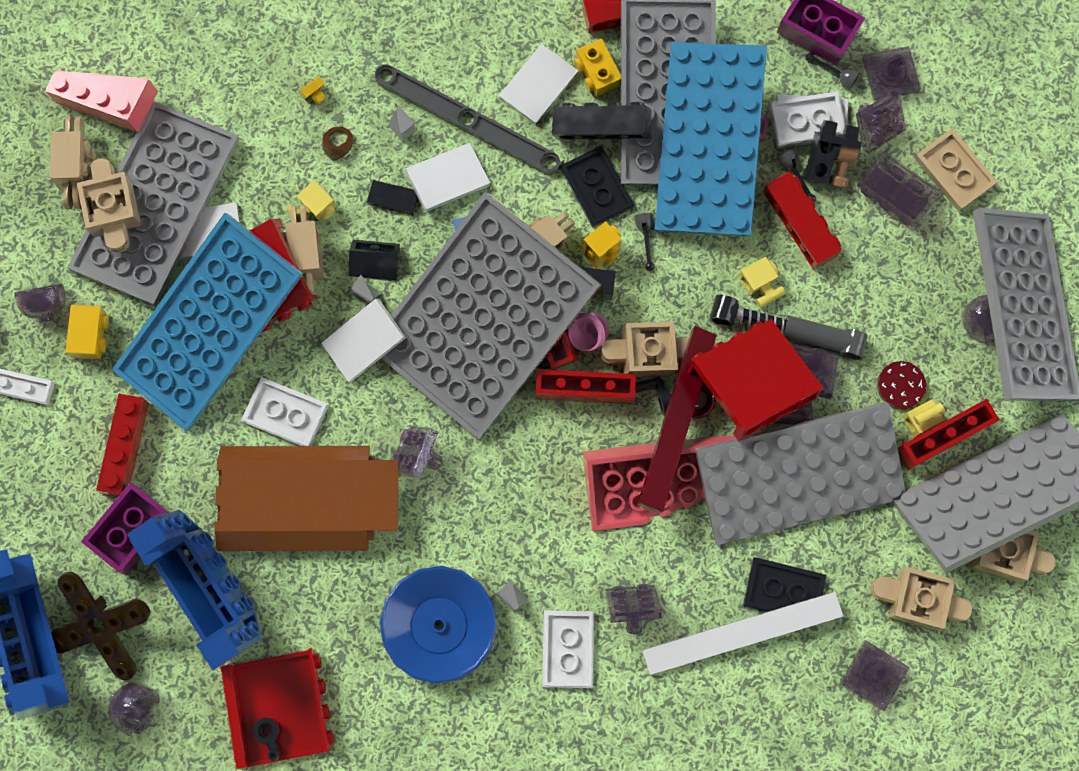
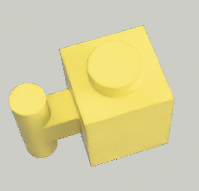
(316, 202)
(760, 277)
(924, 417)

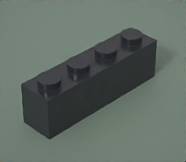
(601, 122)

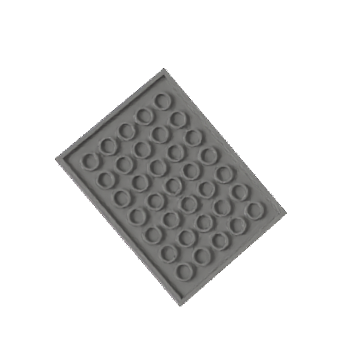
(486, 314)

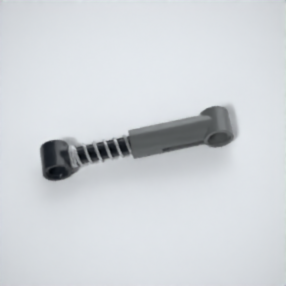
(847, 342)

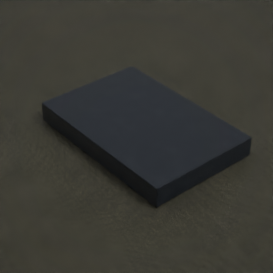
(597, 186)
(780, 585)

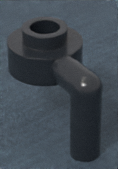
(662, 394)
(270, 740)

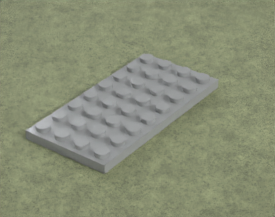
(645, 57)
(173, 175)
(1026, 306)
(801, 473)
(996, 494)

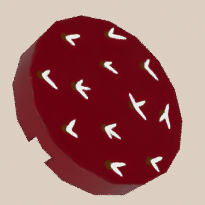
(901, 385)

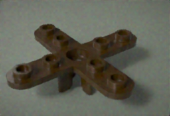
(90, 614)

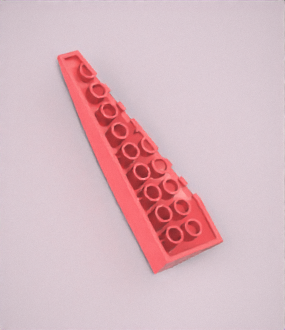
(617, 477)

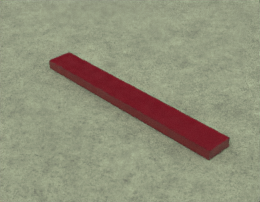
(675, 425)

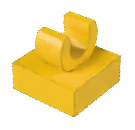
(313, 90)

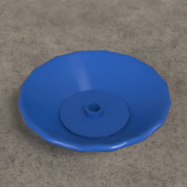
(431, 597)

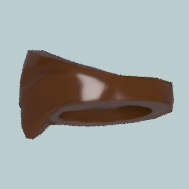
(337, 152)

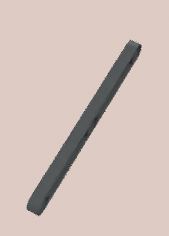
(482, 126)

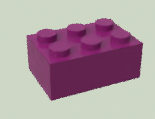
(821, 27)
(109, 534)

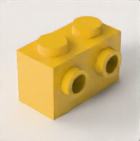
(597, 68)
(602, 245)
(86, 332)

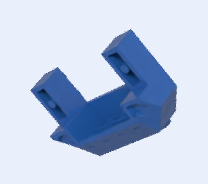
(199, 584)
(31, 639)

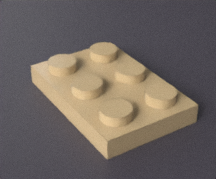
(955, 169)

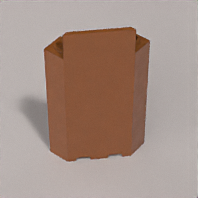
(303, 498)

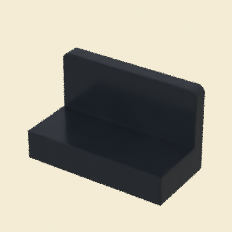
(373, 259)

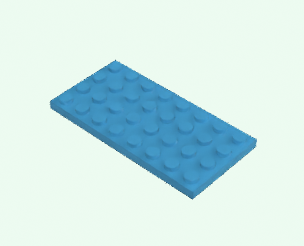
(711, 139)
(207, 321)

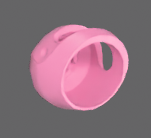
(588, 331)

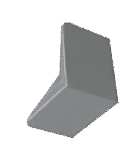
(402, 124)
(364, 291)
(512, 596)

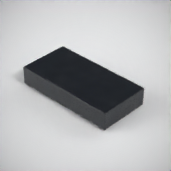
(392, 197)

